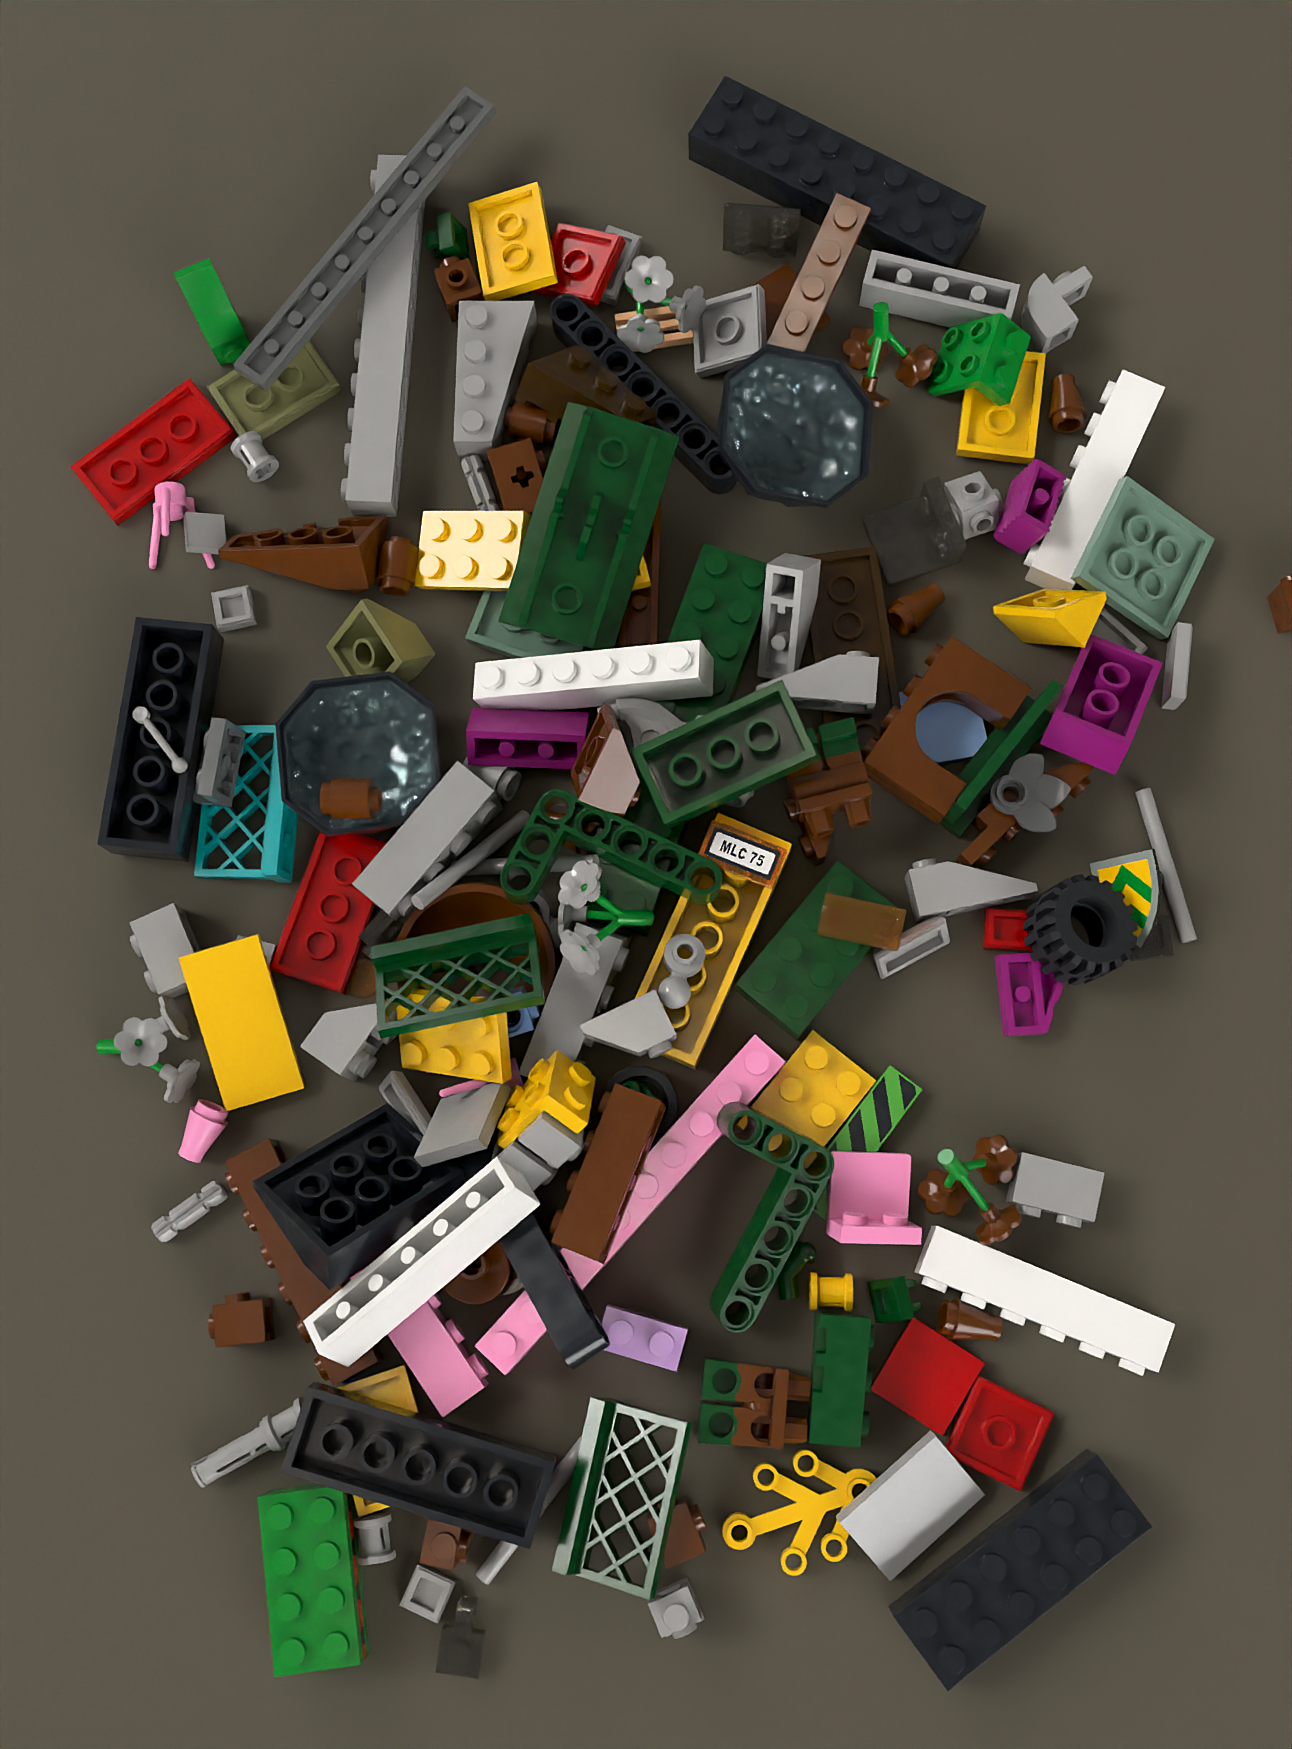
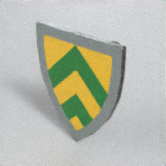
(1140, 882)

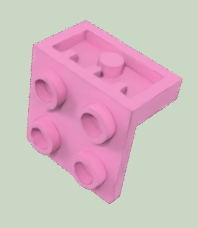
(870, 1199)

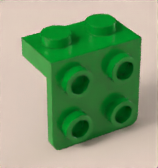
(981, 356)

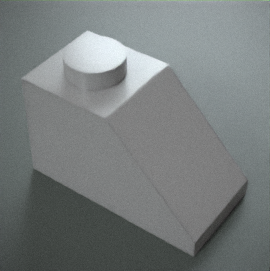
(634, 1027)

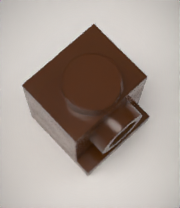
(457, 283)
(445, 1545)

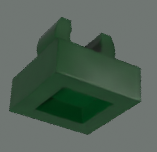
(449, 239)
(892, 1299)

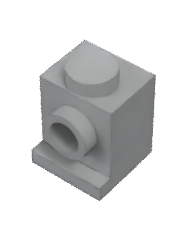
(676, 1609)

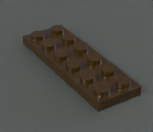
(854, 618)

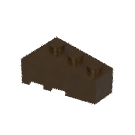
(579, 379)

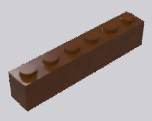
(298, 1283)

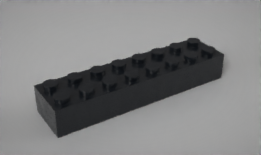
(807, 163)

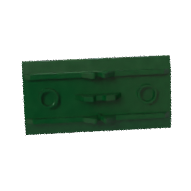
(589, 528)

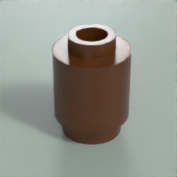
(530, 422)
(397, 566)
(350, 798)

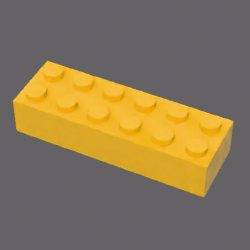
(726, 933)

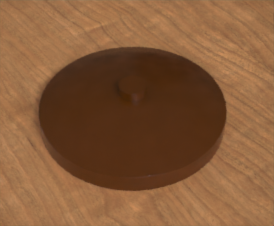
(475, 904)

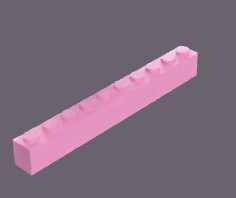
(662, 1171)

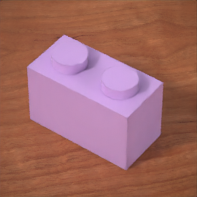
(644, 1337)

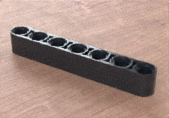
(637, 378)
(547, 1279)

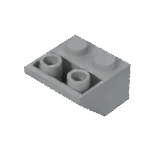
(348, 1040)

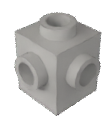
(974, 504)

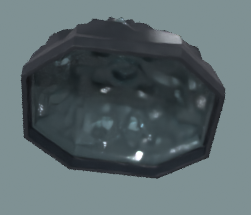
(794, 427)
(358, 730)

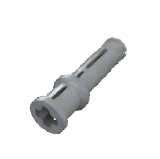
(270, 1435)

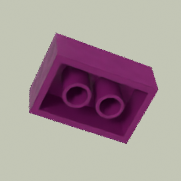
(1102, 704)

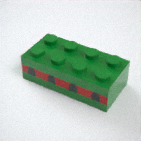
(312, 1579)

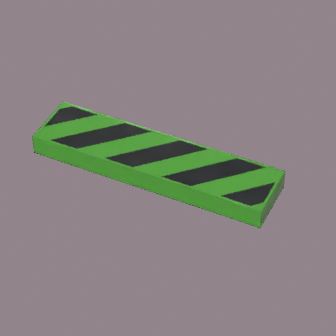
(872, 1120)

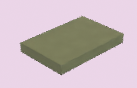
(295, 392)

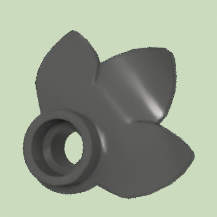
(1035, 794)

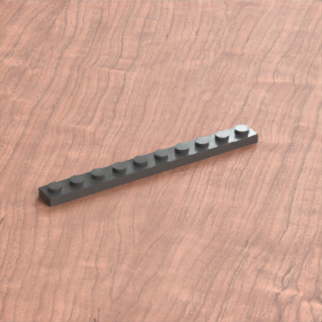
(364, 239)

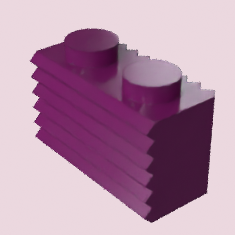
(1029, 506)

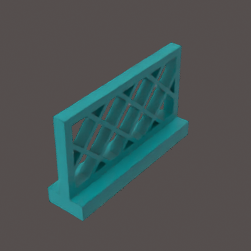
(279, 826)

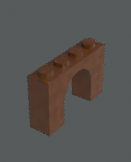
(953, 676)

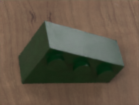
(839, 1379)

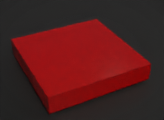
(583, 262)
(926, 1376)
(998, 1433)

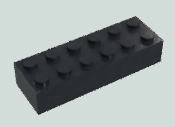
(175, 678)
(419, 1464)
(1019, 1568)

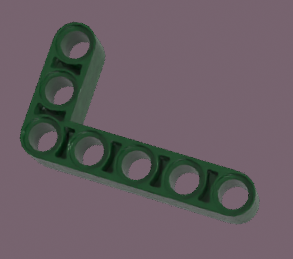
(606, 846)
(769, 1213)

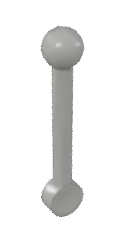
(142, 716)

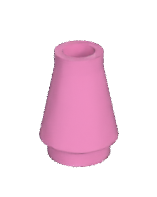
(202, 1129)

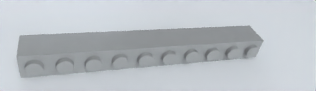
(383, 366)

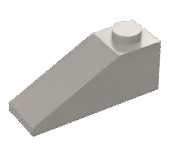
(787, 613)
(834, 684)
(956, 888)

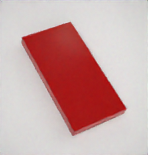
(152, 450)
(328, 914)

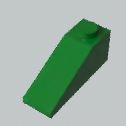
(213, 310)

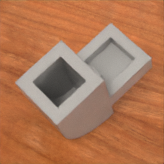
(1047, 308)

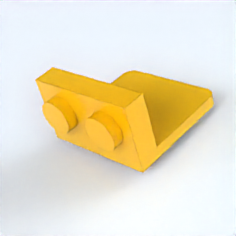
(552, 1086)

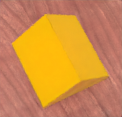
(1053, 616)

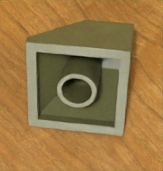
(379, 642)

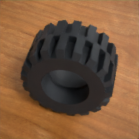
(1100, 912)

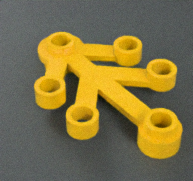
(808, 1507)

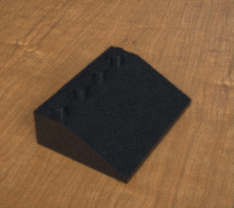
(355, 1194)

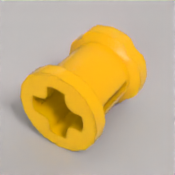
(831, 1291)

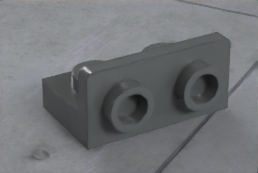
(219, 763)

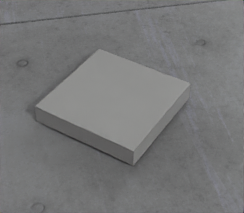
(729, 330)
(462, 1124)

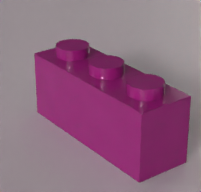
(525, 738)

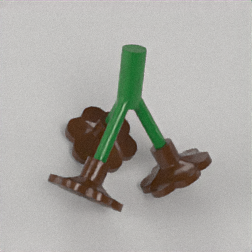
(867, 349)
(946, 1193)

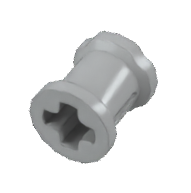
(254, 456)
(374, 1538)

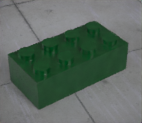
(724, 754)
(805, 969)

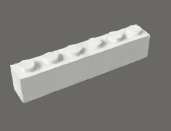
(1098, 468)
(596, 677)
(421, 1262)
(1044, 1298)

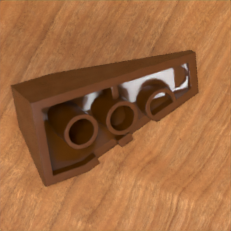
(327, 557)

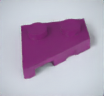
(1025, 995)

